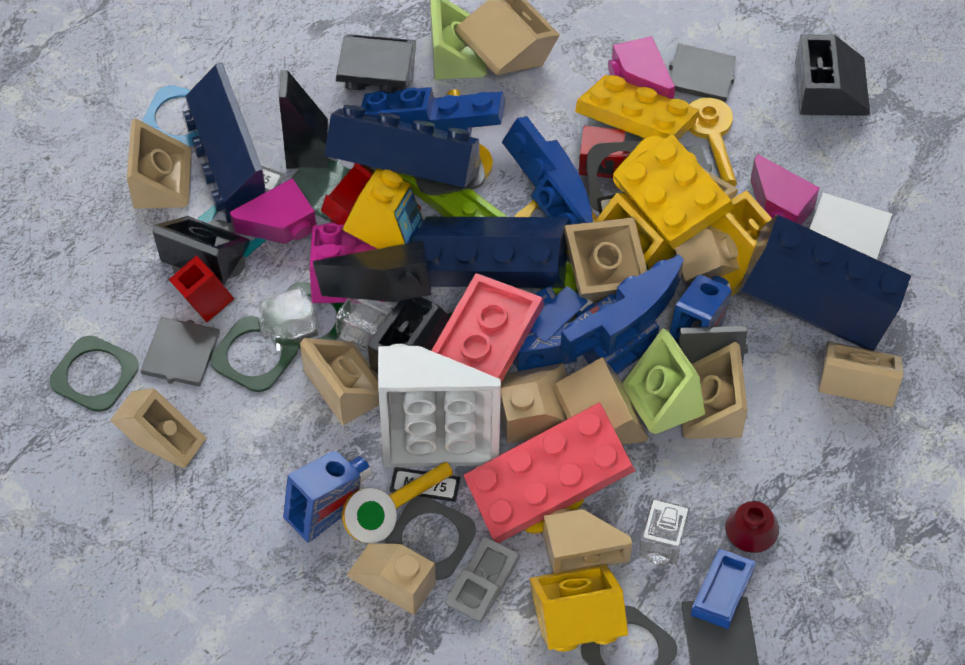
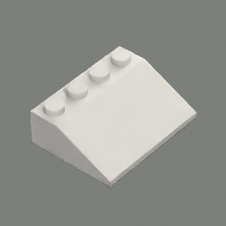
(435, 409)

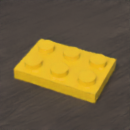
(636, 109)
(673, 191)

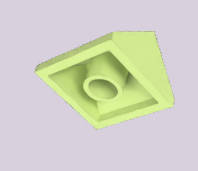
(450, 53)
(664, 386)

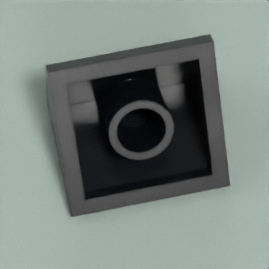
(186, 237)

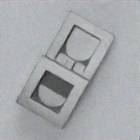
(483, 579)

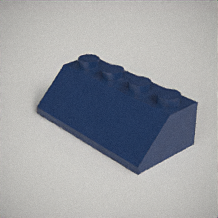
(223, 142)
(403, 146)
(506, 249)
(824, 282)

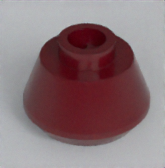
(752, 527)

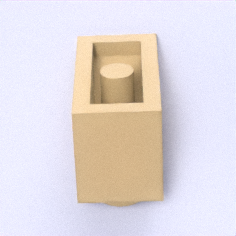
(708, 254)
(158, 427)
(583, 541)
(395, 574)

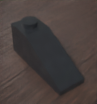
(302, 126)
(377, 274)

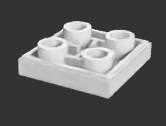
(851, 224)

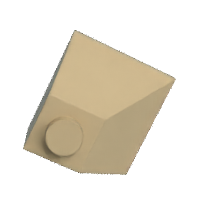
(530, 402)

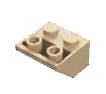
(508, 35)

